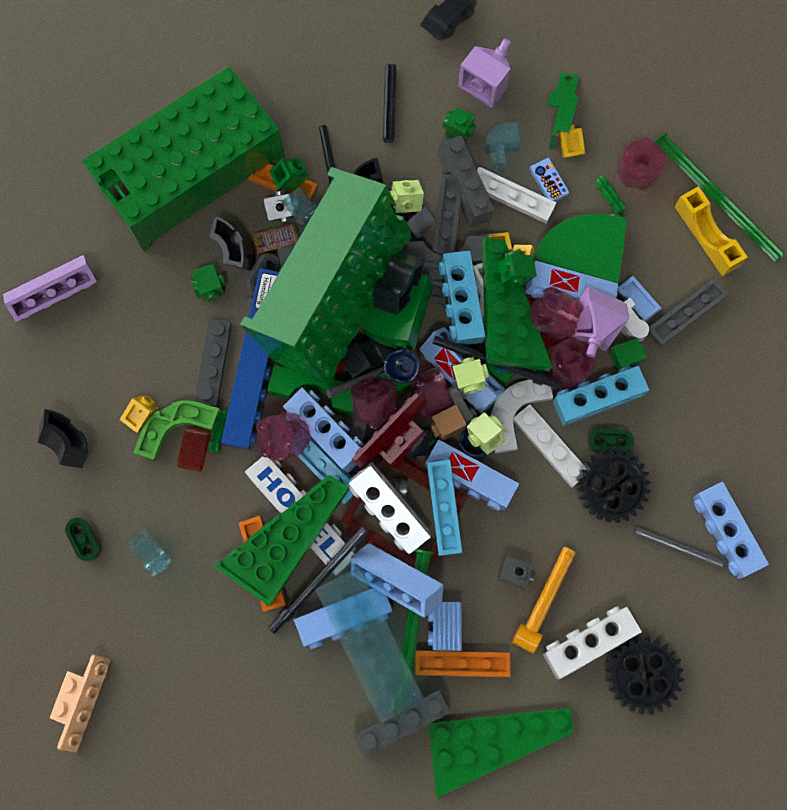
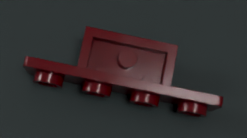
(395, 437)

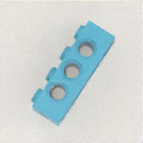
(461, 264)
(634, 388)

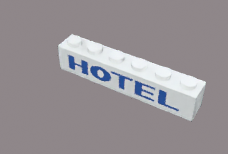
(282, 493)

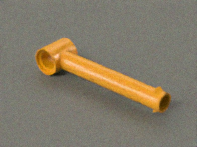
(527, 635)

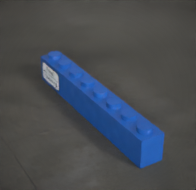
(249, 379)

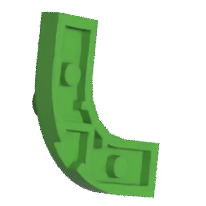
(169, 418)

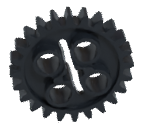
(624, 502)
(623, 678)

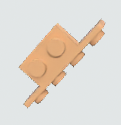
(77, 702)

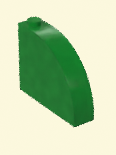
(586, 245)
(400, 329)

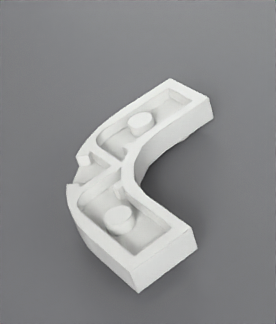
(510, 402)

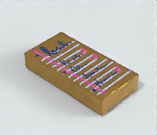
(276, 238)

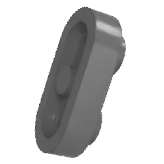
(272, 264)
(458, 399)

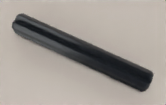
(389, 103)

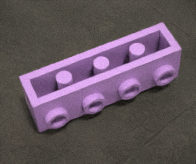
(49, 288)

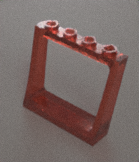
(421, 477)

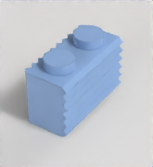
(446, 627)

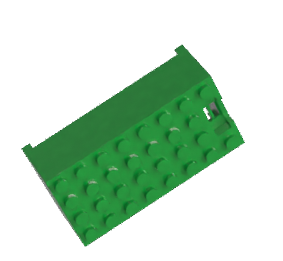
(185, 156)
(330, 277)

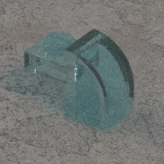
(500, 140)
(300, 207)
(149, 552)

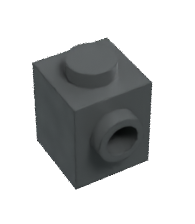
(516, 572)

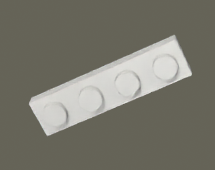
(516, 196)
(549, 445)

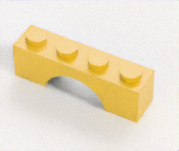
(697, 215)

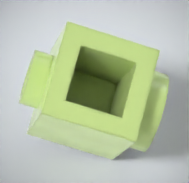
(470, 375)
(486, 432)

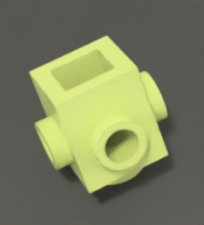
(407, 196)

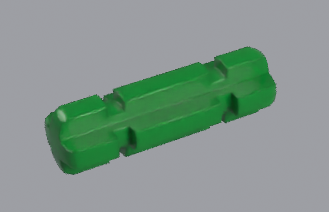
(610, 194)
(216, 436)

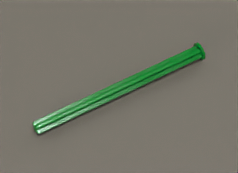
(719, 197)
(413, 619)

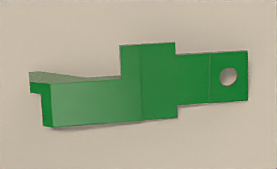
(566, 103)

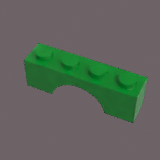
(286, 383)

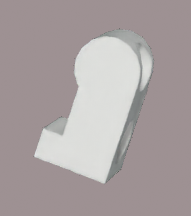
(634, 327)

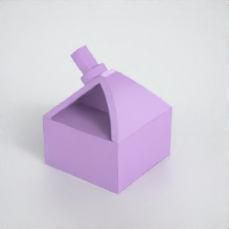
(486, 73)
(600, 320)

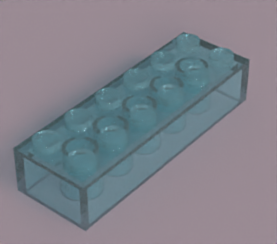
(369, 645)

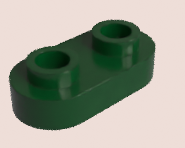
(610, 440)
(83, 540)

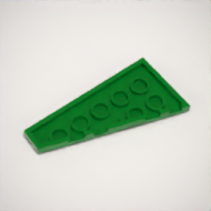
(507, 317)
(276, 549)
(478, 746)

